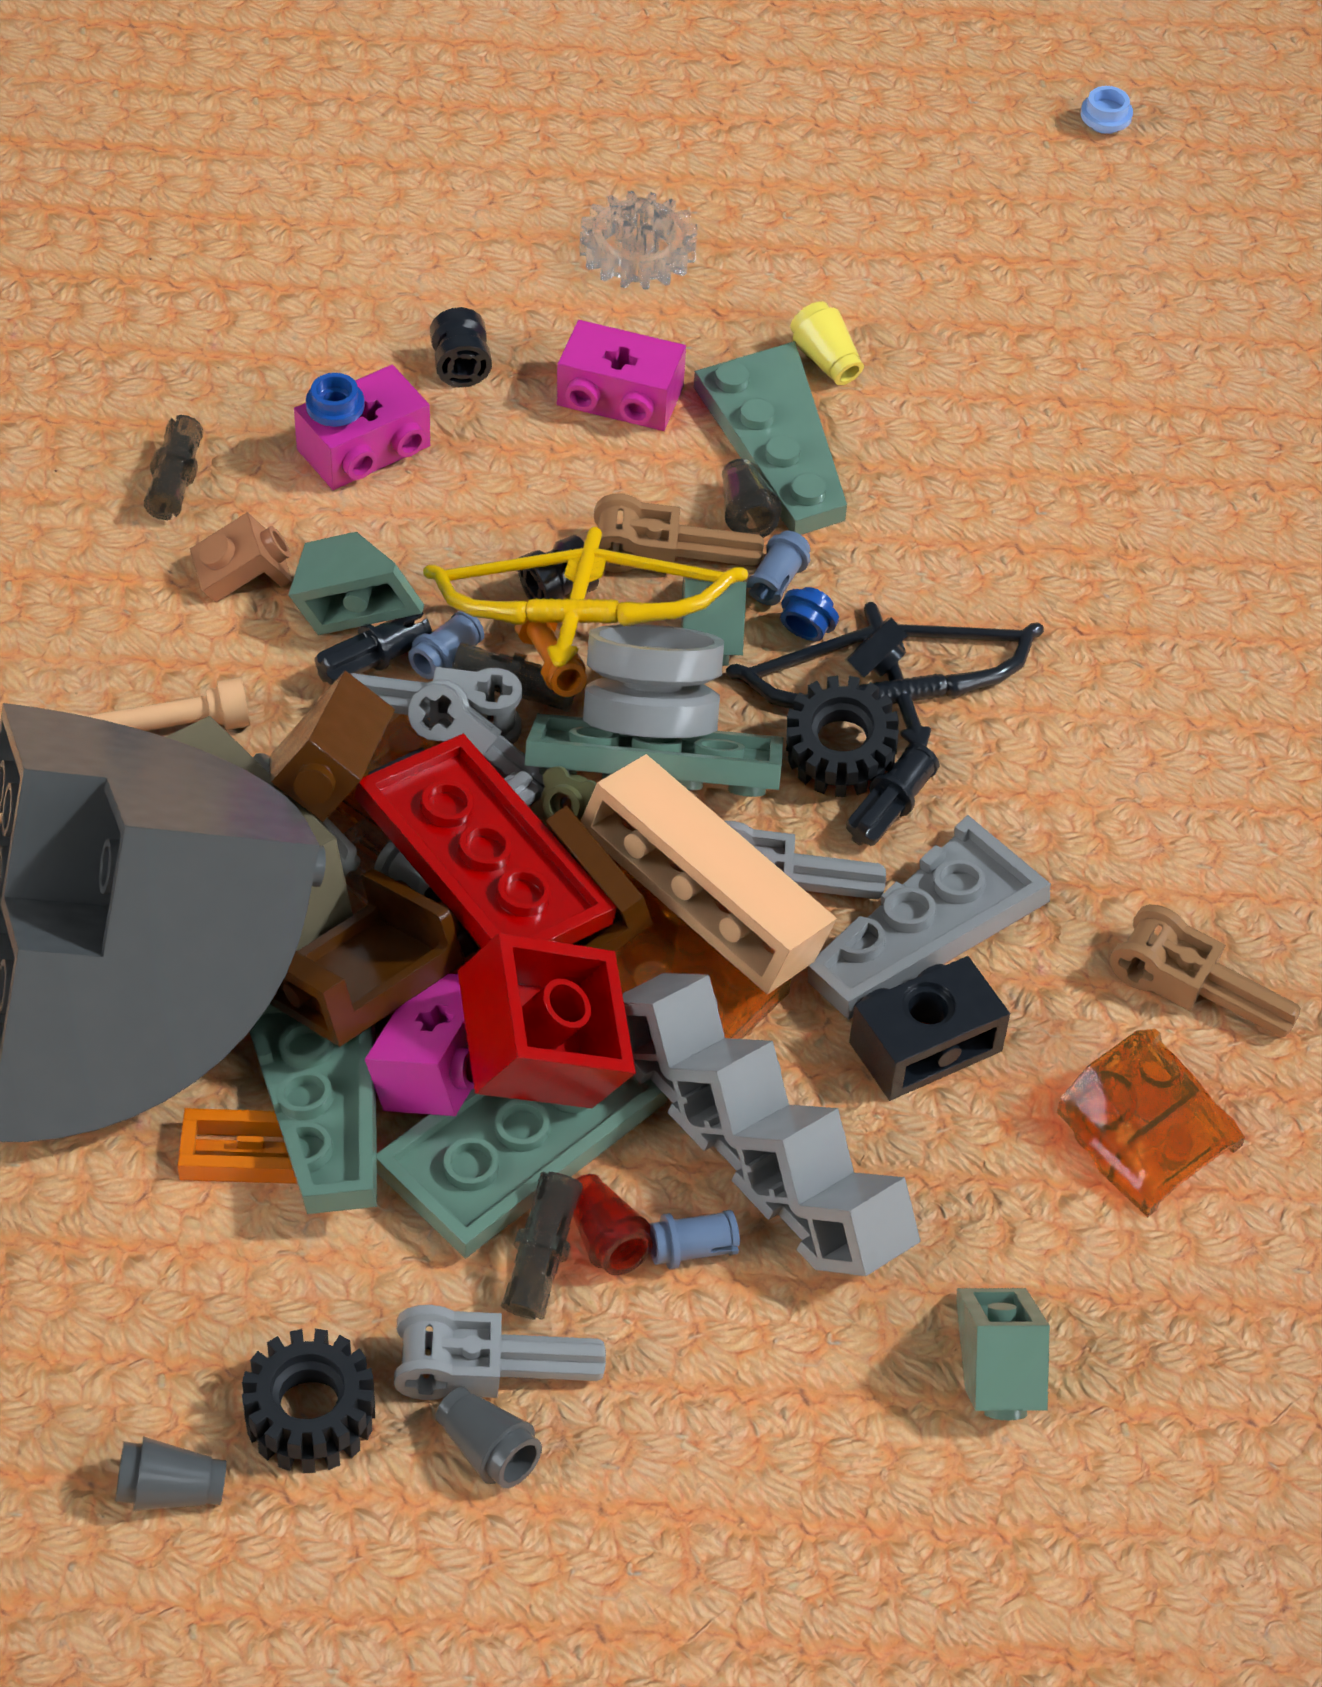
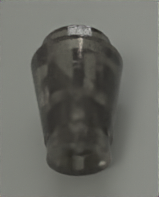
(749, 500)

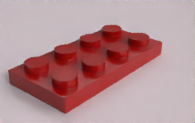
(483, 847)

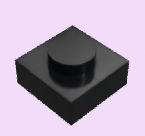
(879, 650)

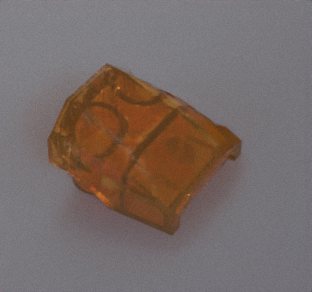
(1146, 1119)

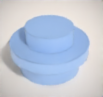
(1107, 110)

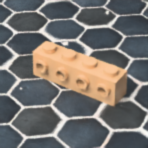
(707, 873)

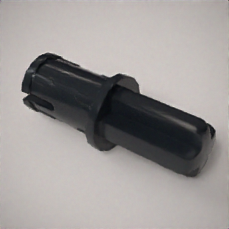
(370, 648)
(892, 794)

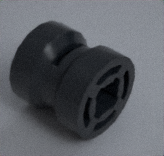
(460, 347)
(550, 581)

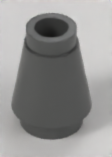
(491, 1439)
(168, 1476)

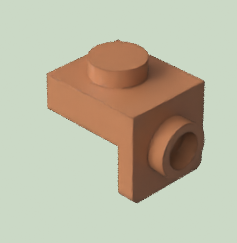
(239, 555)

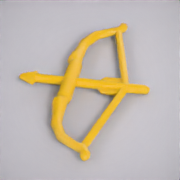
(582, 567)

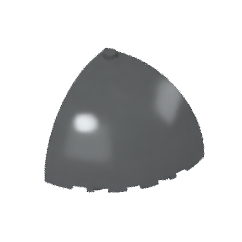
(136, 916)

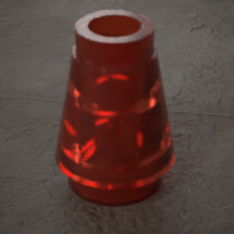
(610, 1228)

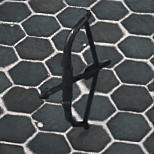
(897, 688)

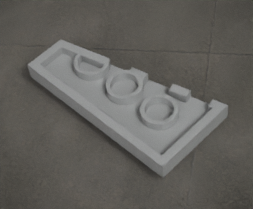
(938, 913)

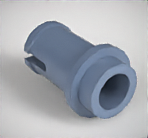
(784, 558)
(442, 645)
(693, 1238)

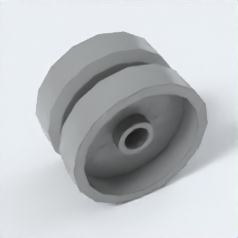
(653, 681)

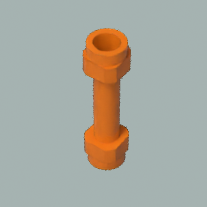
(562, 680)

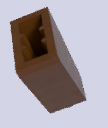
(331, 746)

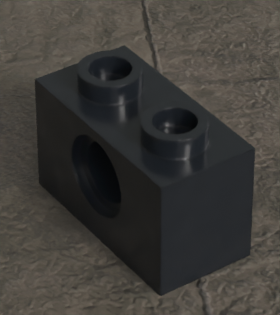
(963, 1027)

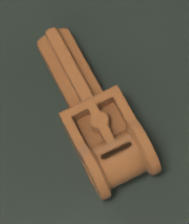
(656, 534)
(1185, 965)

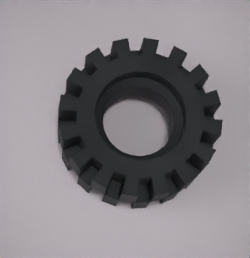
(846, 705)
(300, 1364)

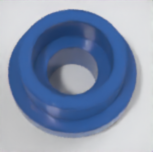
(335, 400)
(808, 613)

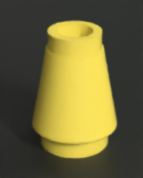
(826, 341)

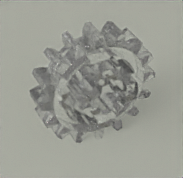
(638, 240)

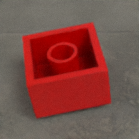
(545, 1021)

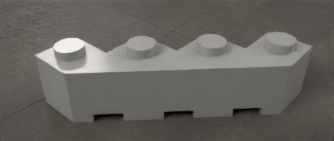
(784, 1155)

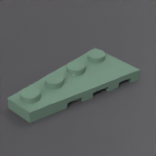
(774, 423)
(322, 1109)

